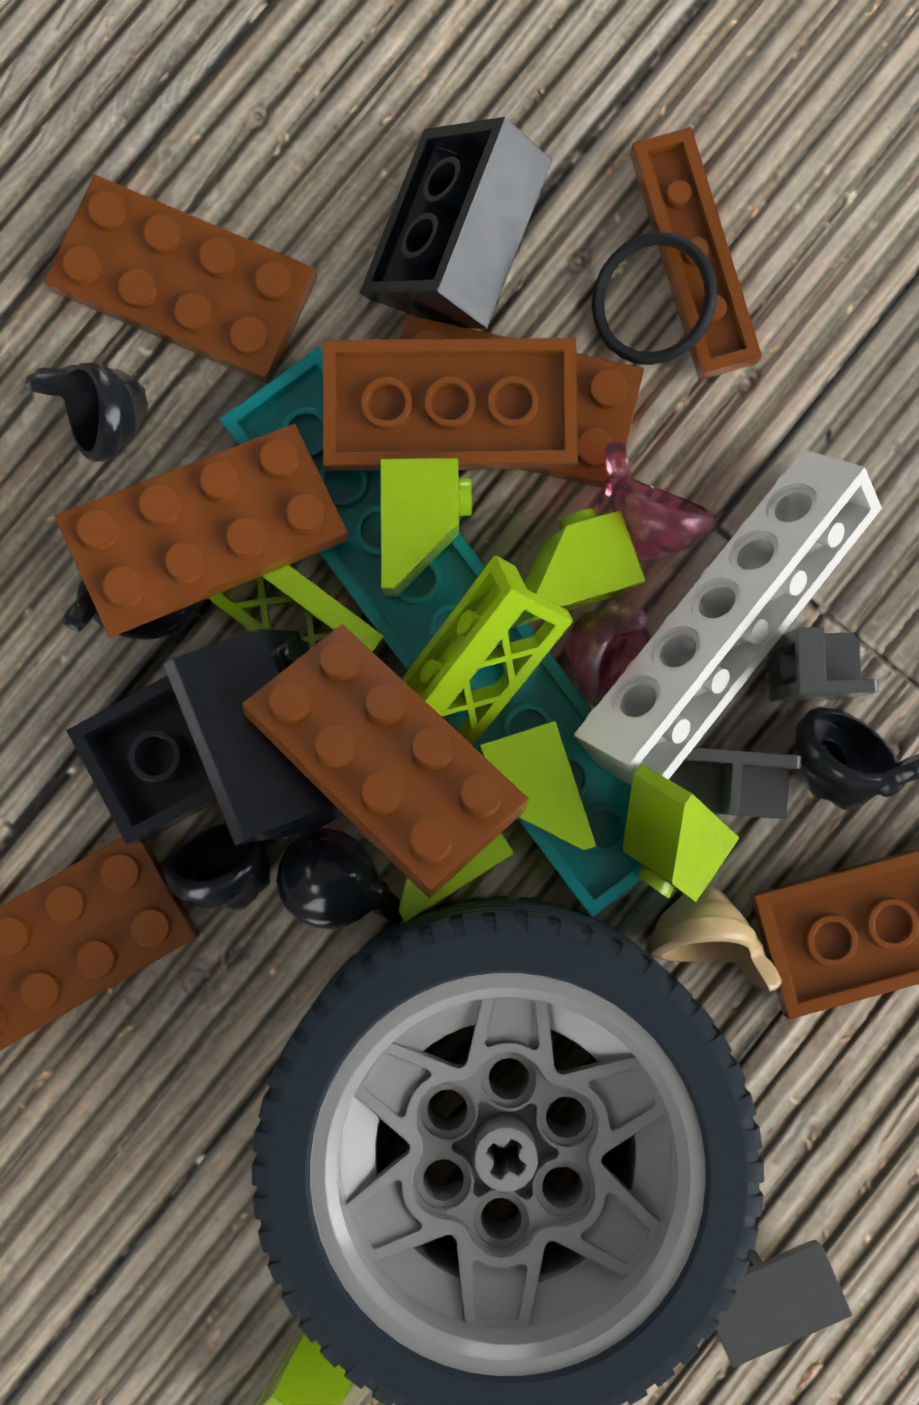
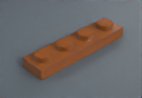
(683, 204)

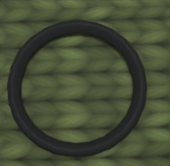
(703, 322)

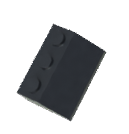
(458, 222)
(251, 778)

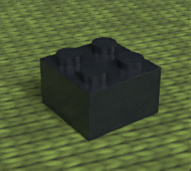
(144, 762)

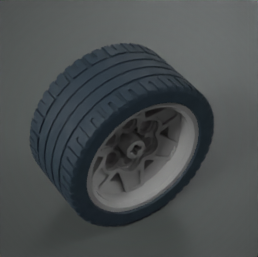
(498, 1321)

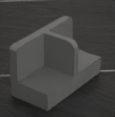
(817, 667)
(738, 781)
(781, 1302)

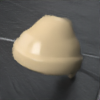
(712, 933)

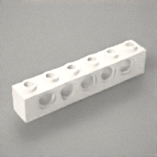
(730, 618)

